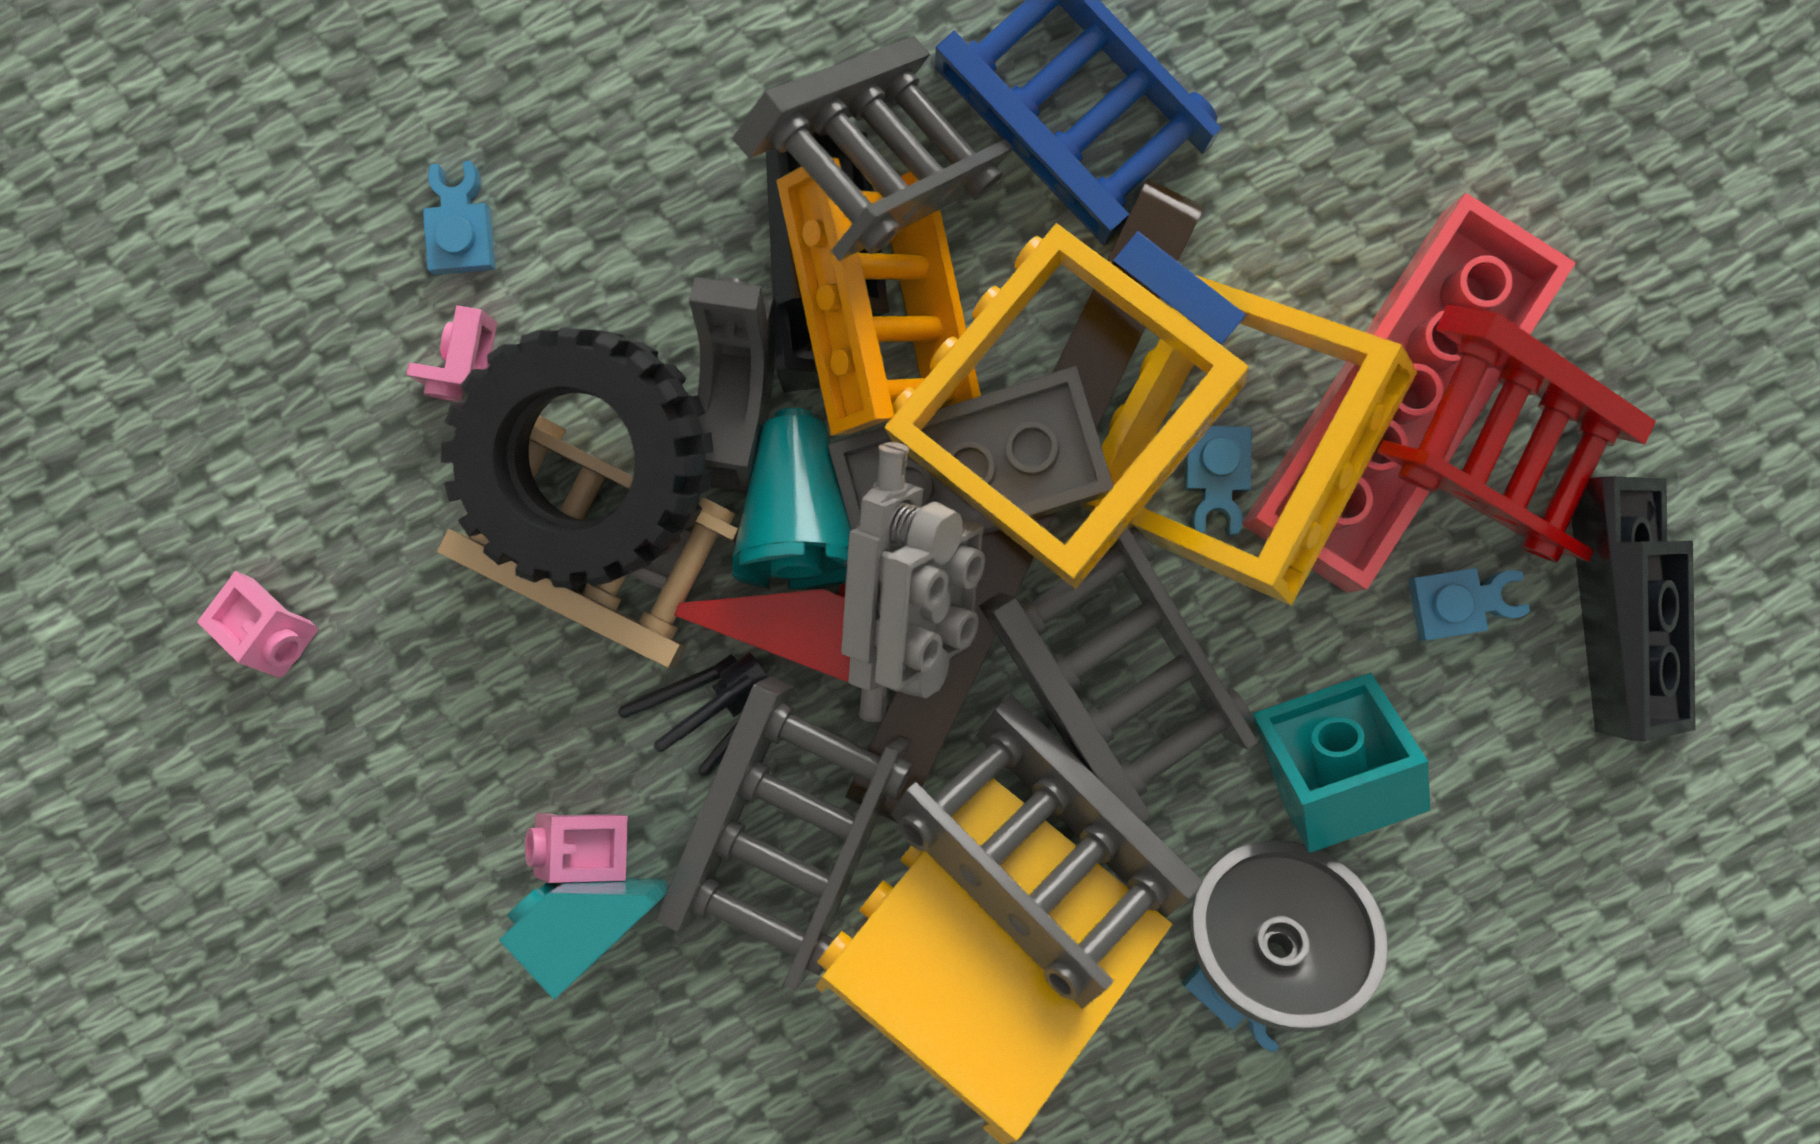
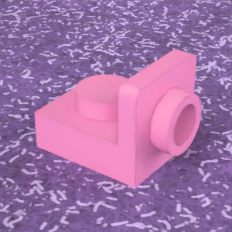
(464, 348)
(256, 627)
(577, 847)

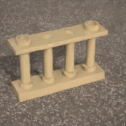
(597, 605)

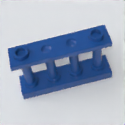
(1058, 156)

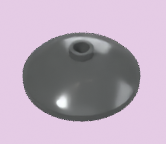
(1313, 912)

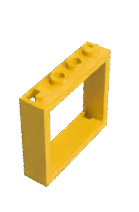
(1149, 471)
(1331, 473)

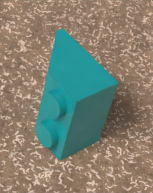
(1343, 762)
(572, 925)

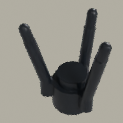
(732, 692)

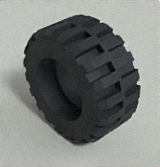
(496, 473)

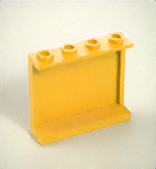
(963, 992)

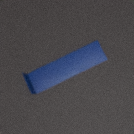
(1179, 287)

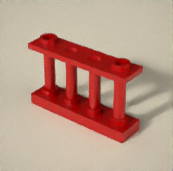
(1565, 394)

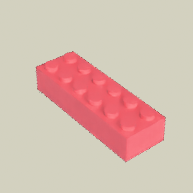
(1465, 261)

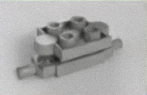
(907, 589)

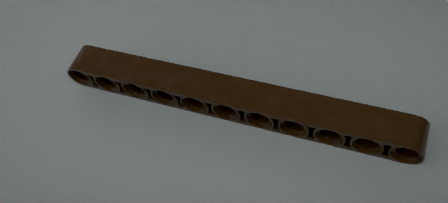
(1101, 351)

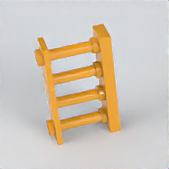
(839, 307)

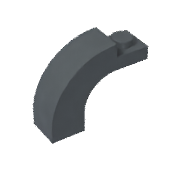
(734, 374)

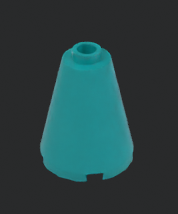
(793, 508)

